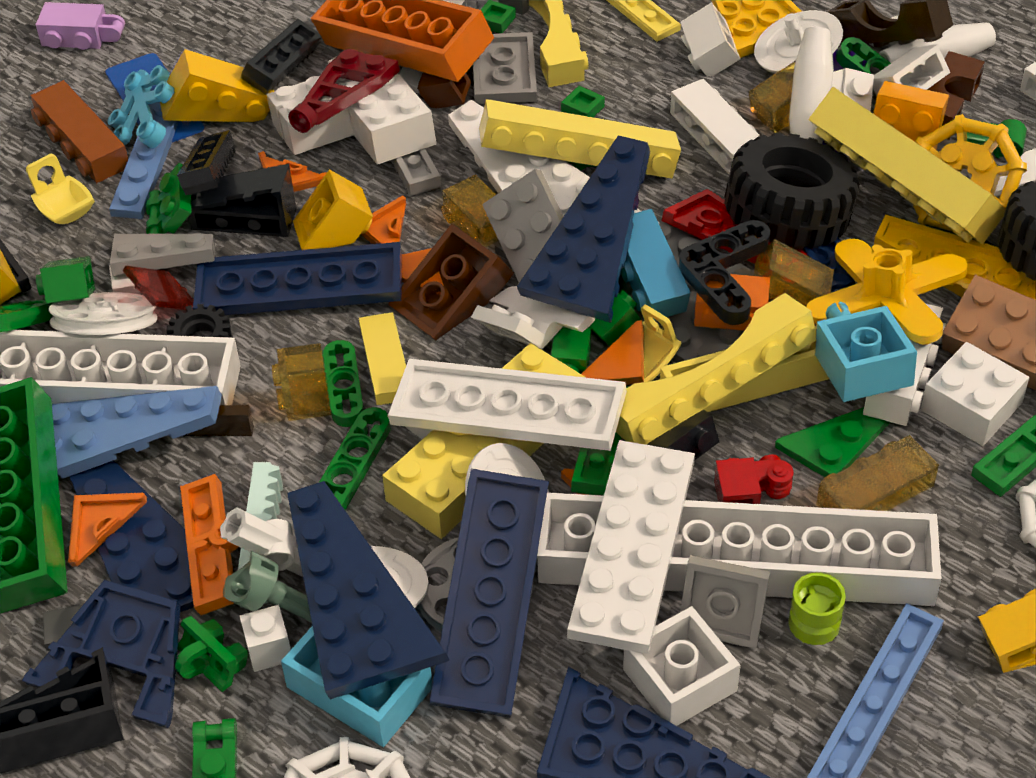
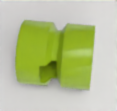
(816, 608)

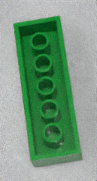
(29, 499)

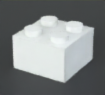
(974, 393)
(684, 668)

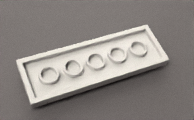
(508, 404)
(631, 547)

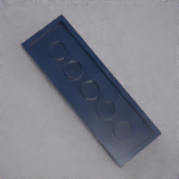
(301, 279)
(490, 593)

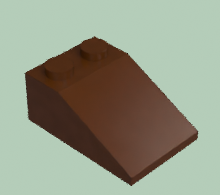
(469, 279)

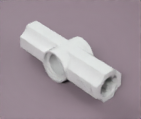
(268, 538)

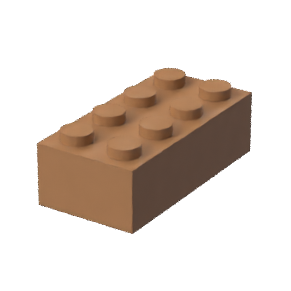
(996, 323)

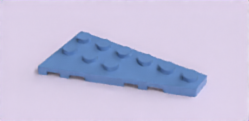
(98, 429)

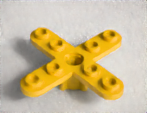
(892, 281)

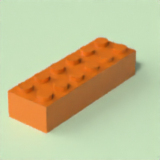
(418, 33)

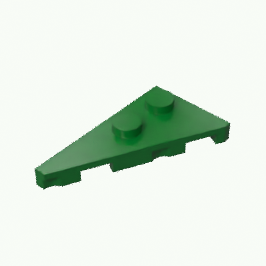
(833, 443)

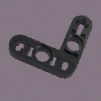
(698, 268)

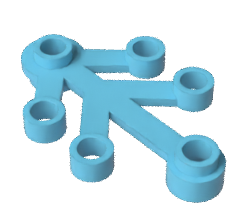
(138, 89)

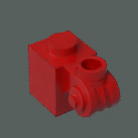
(744, 479)

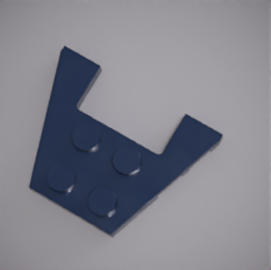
(136, 635)

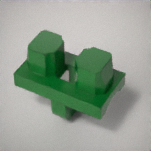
(206, 638)

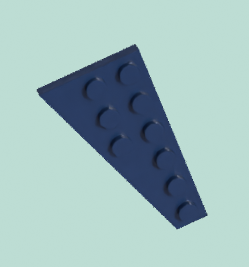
(591, 243)
(148, 547)
(356, 608)
(609, 738)

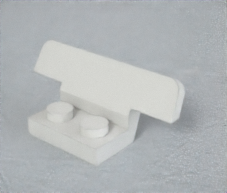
(527, 318)

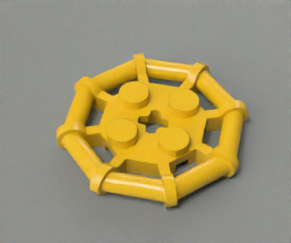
(975, 158)

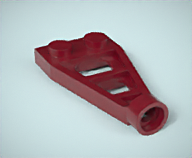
(368, 69)

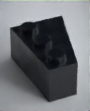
(247, 203)
(61, 716)

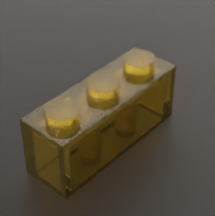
(880, 480)

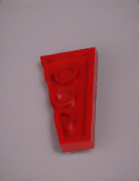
(702, 217)

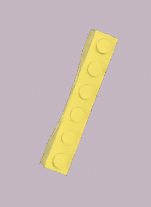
(560, 51)
(771, 337)

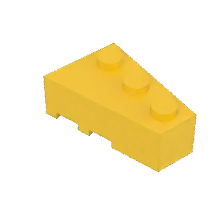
(212, 92)
(1012, 632)

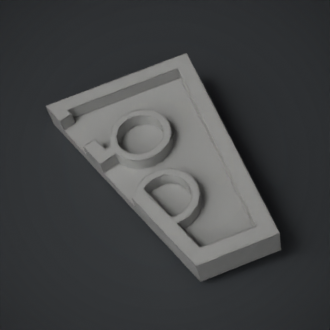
(160, 250)

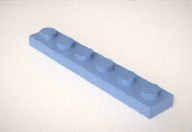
(142, 171)
(878, 695)

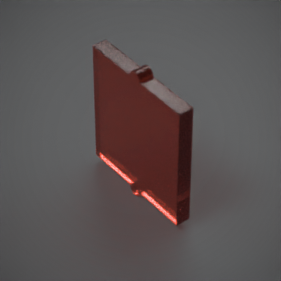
(159, 287)

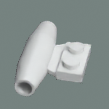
(960, 38)
(815, 77)

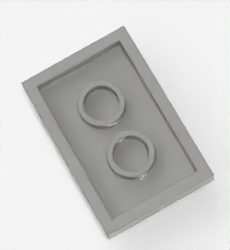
(506, 70)
(524, 219)

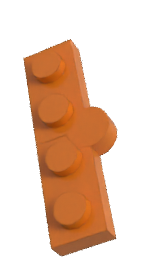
(207, 552)

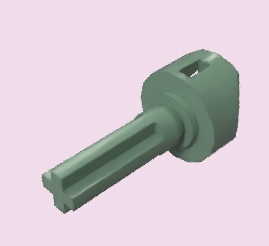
(258, 583)

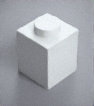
(265, 637)

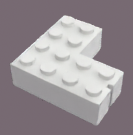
(384, 123)

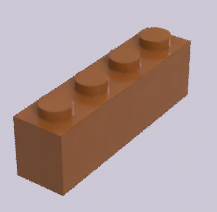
(79, 132)

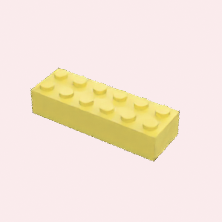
(907, 167)
(432, 475)

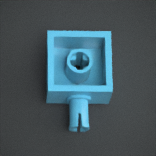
(864, 352)

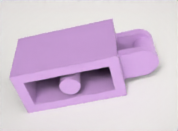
(77, 25)

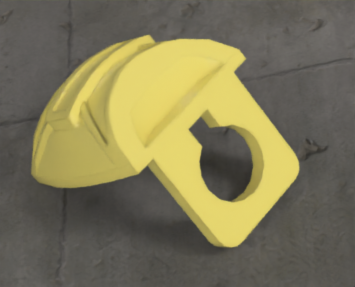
(62, 199)
(658, 343)

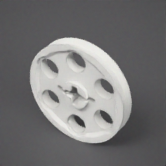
(103, 314)

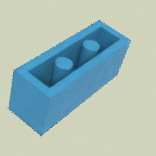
(653, 269)

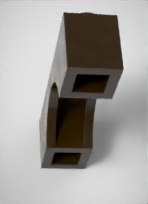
(915, 21)

